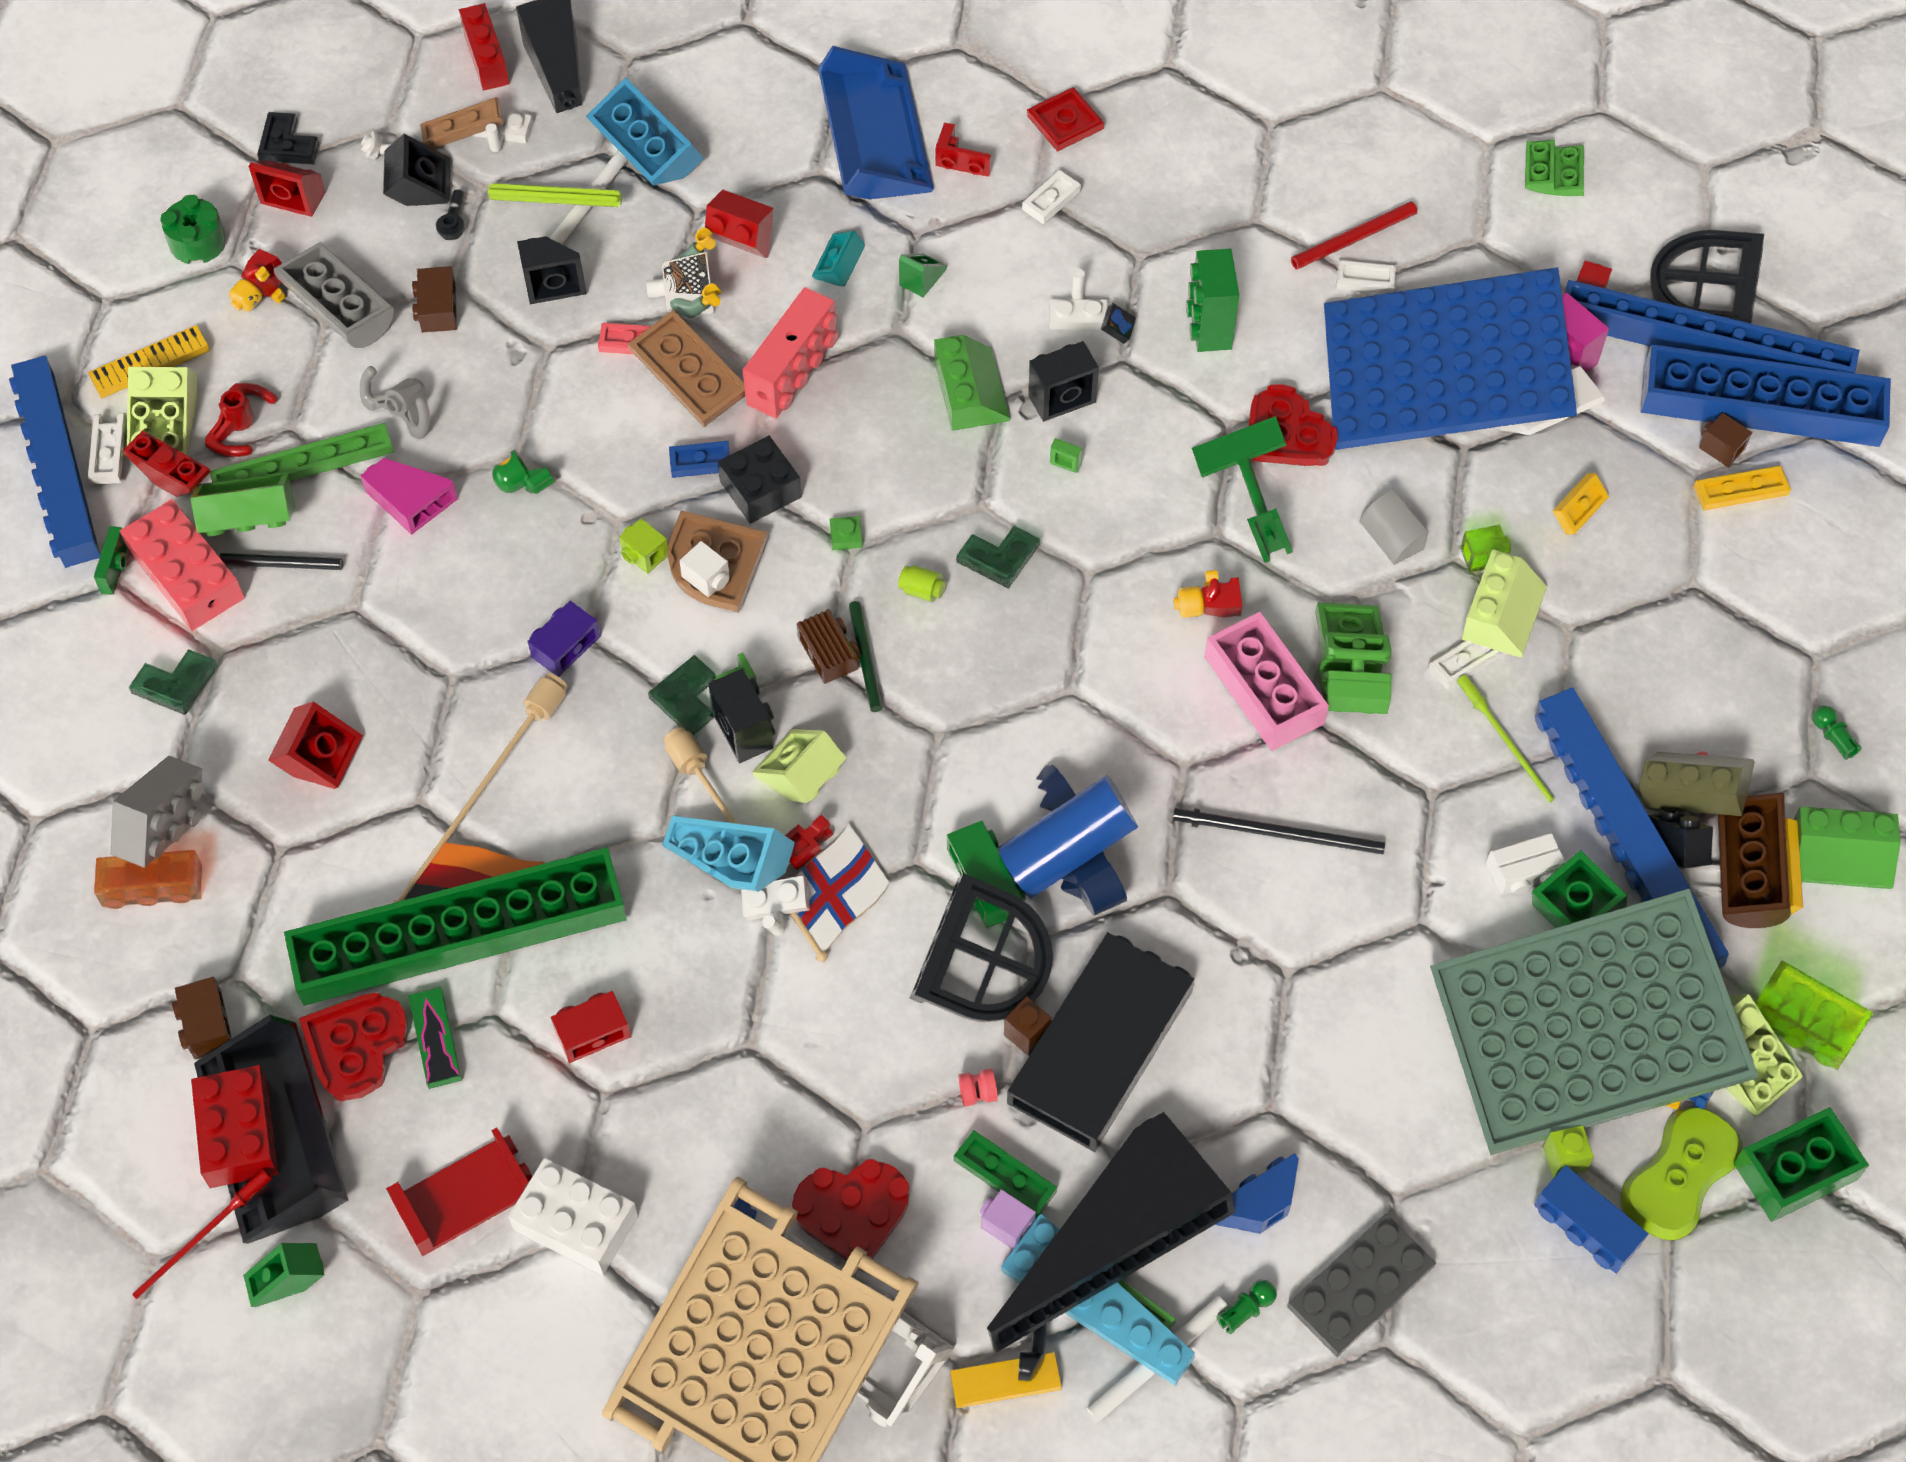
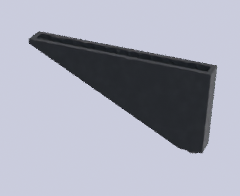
(1137, 1210)

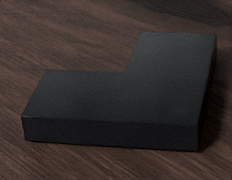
(281, 144)

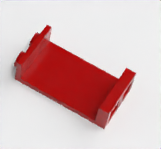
(462, 1194)

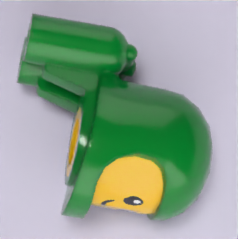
(513, 475)

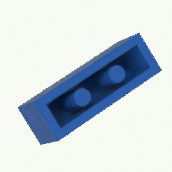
(1590, 1220)

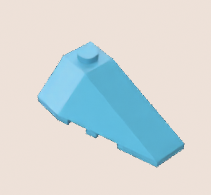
(731, 852)

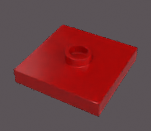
(1065, 119)

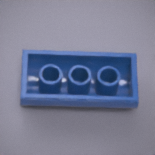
(1067, 837)

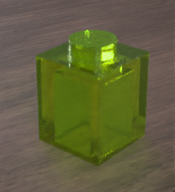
(1478, 544)

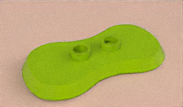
(1671, 1188)

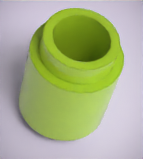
(921, 583)

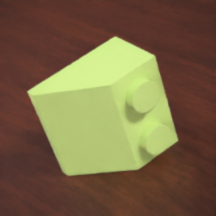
(800, 764)

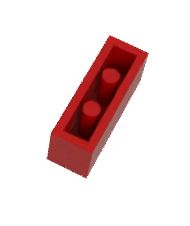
(484, 46)

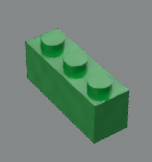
(977, 855)

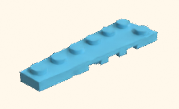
(1110, 1313)

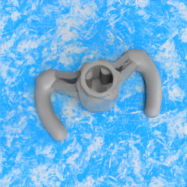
(402, 400)

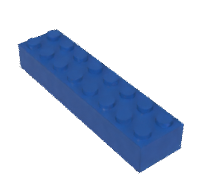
(1766, 395)

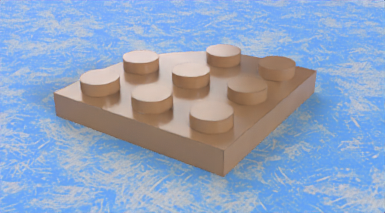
(733, 542)

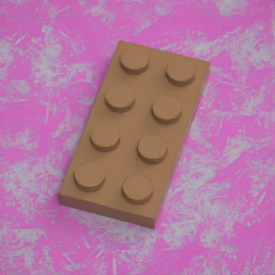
(688, 368)

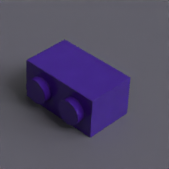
(563, 638)

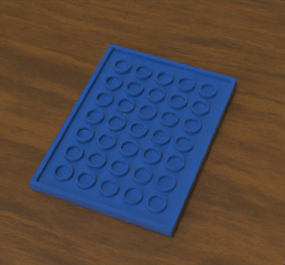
(1449, 359)

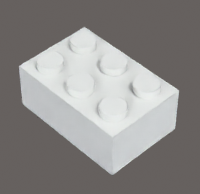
(573, 1216)

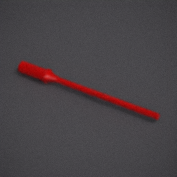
(239, 1199)

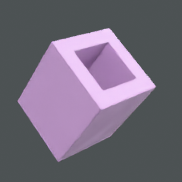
(1006, 1218)

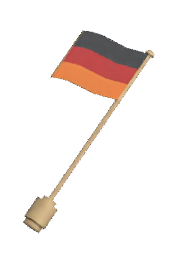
(460, 864)

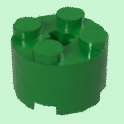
(193, 230)

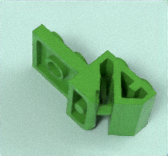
(1353, 658)

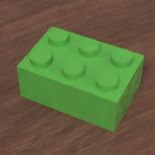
(243, 503)

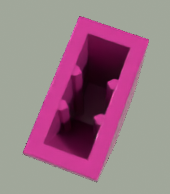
(408, 493)

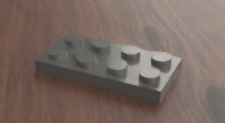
(1361, 1285)

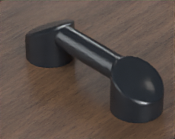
(1032, 1361)

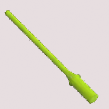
(1480, 703)

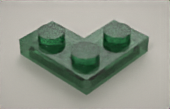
(999, 563)
(175, 689)
(678, 695)

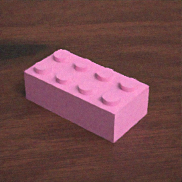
(1266, 681)

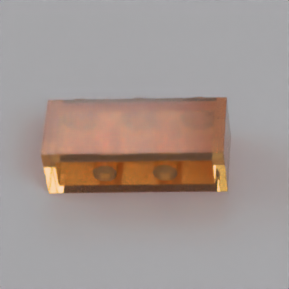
(166, 879)

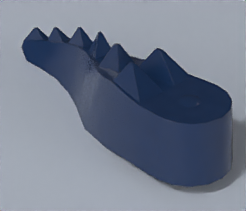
(1094, 880)

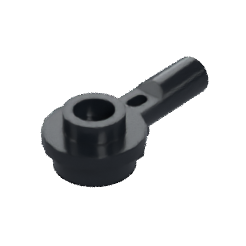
(451, 224)

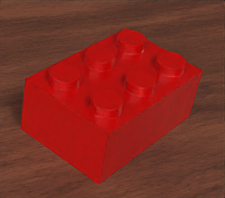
(234, 1126)

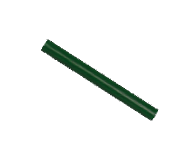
(866, 657)

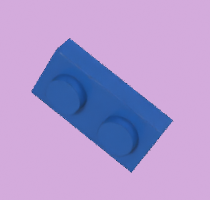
(697, 458)

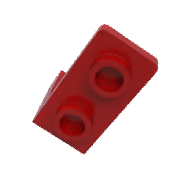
(951, 157)

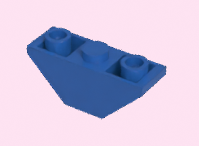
(1264, 1198)

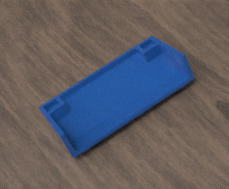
(873, 125)

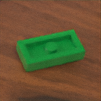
(111, 561)

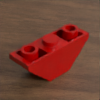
(165, 465)

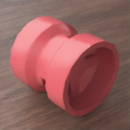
(985, 1086)

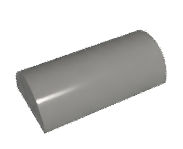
(337, 295)

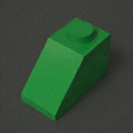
(283, 1273)

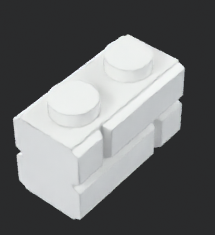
(1524, 864)

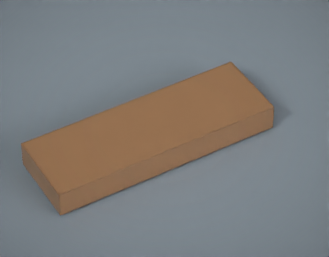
(462, 123)

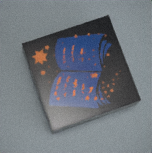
(1118, 323)

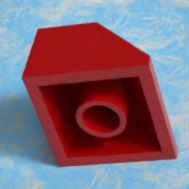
(287, 186)
(740, 222)
(315, 746)

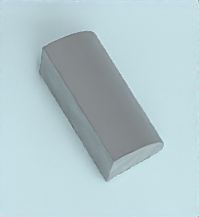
(1394, 527)

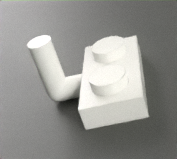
(515, 129)
(1077, 312)
(774, 901)

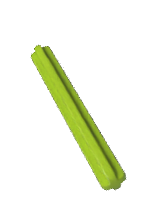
(555, 195)

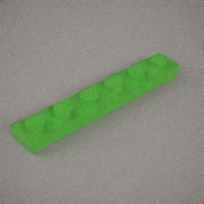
(314, 457)

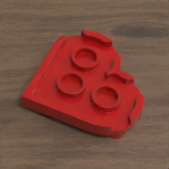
(1305, 432)
(352, 1042)
(852, 1207)

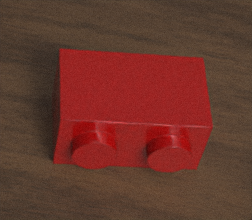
(590, 1026)

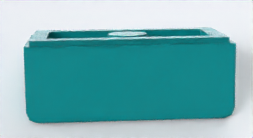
(839, 258)

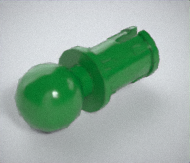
(1826, 719)
(1260, 1295)

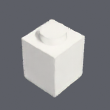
(705, 569)

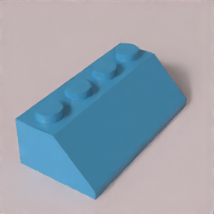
(644, 135)

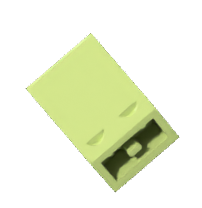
(162, 404)
(1772, 1062)

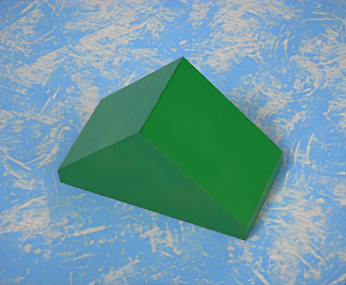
(919, 272)

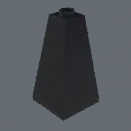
(551, 45)

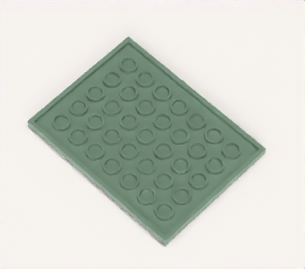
(1592, 1021)

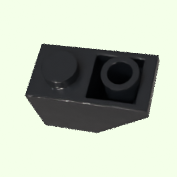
(1684, 837)

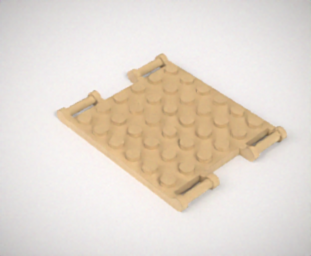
(758, 1341)

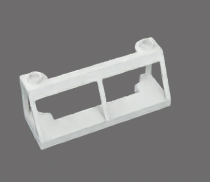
(927, 1348)

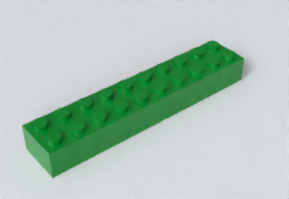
(454, 926)

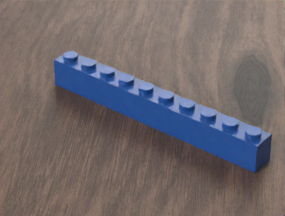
(1674, 326)
(1615, 805)

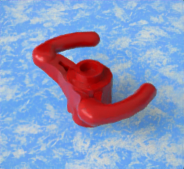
(236, 416)

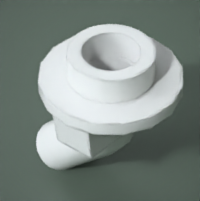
(373, 145)

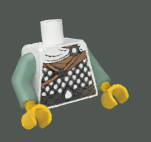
(688, 280)

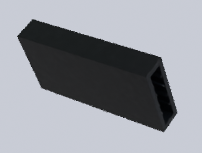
(1100, 1041)

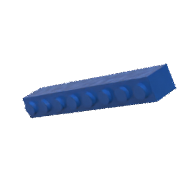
(54, 461)

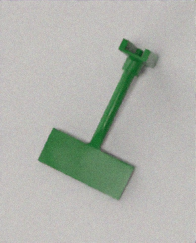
(1239, 449)

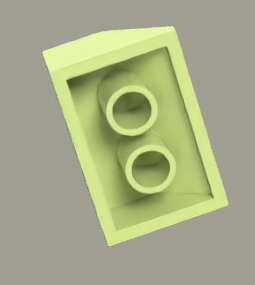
(1505, 605)

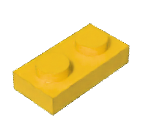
(1580, 503)

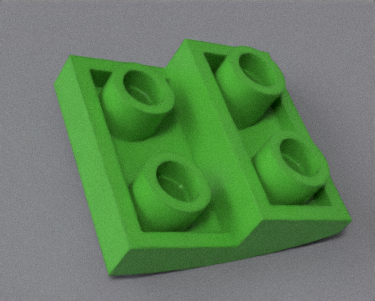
(1554, 168)

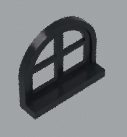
(1745, 281)
(948, 939)

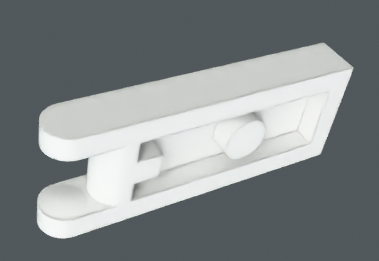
(106, 450)

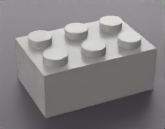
(156, 811)

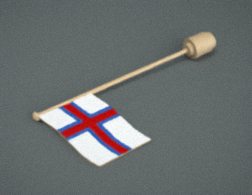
(840, 879)

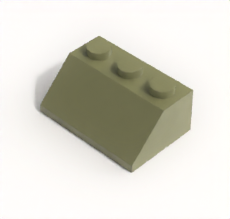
(1696, 783)

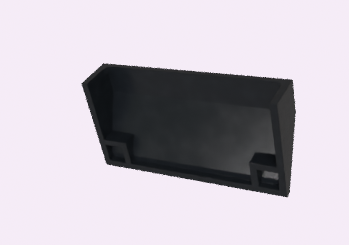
(307, 1166)

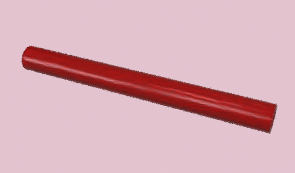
(1353, 235)

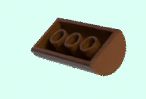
(1755, 863)

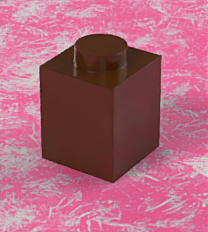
(1724, 439)
(1026, 1025)

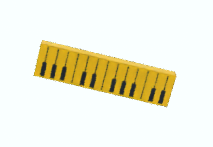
(164, 353)

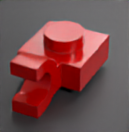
(807, 840)

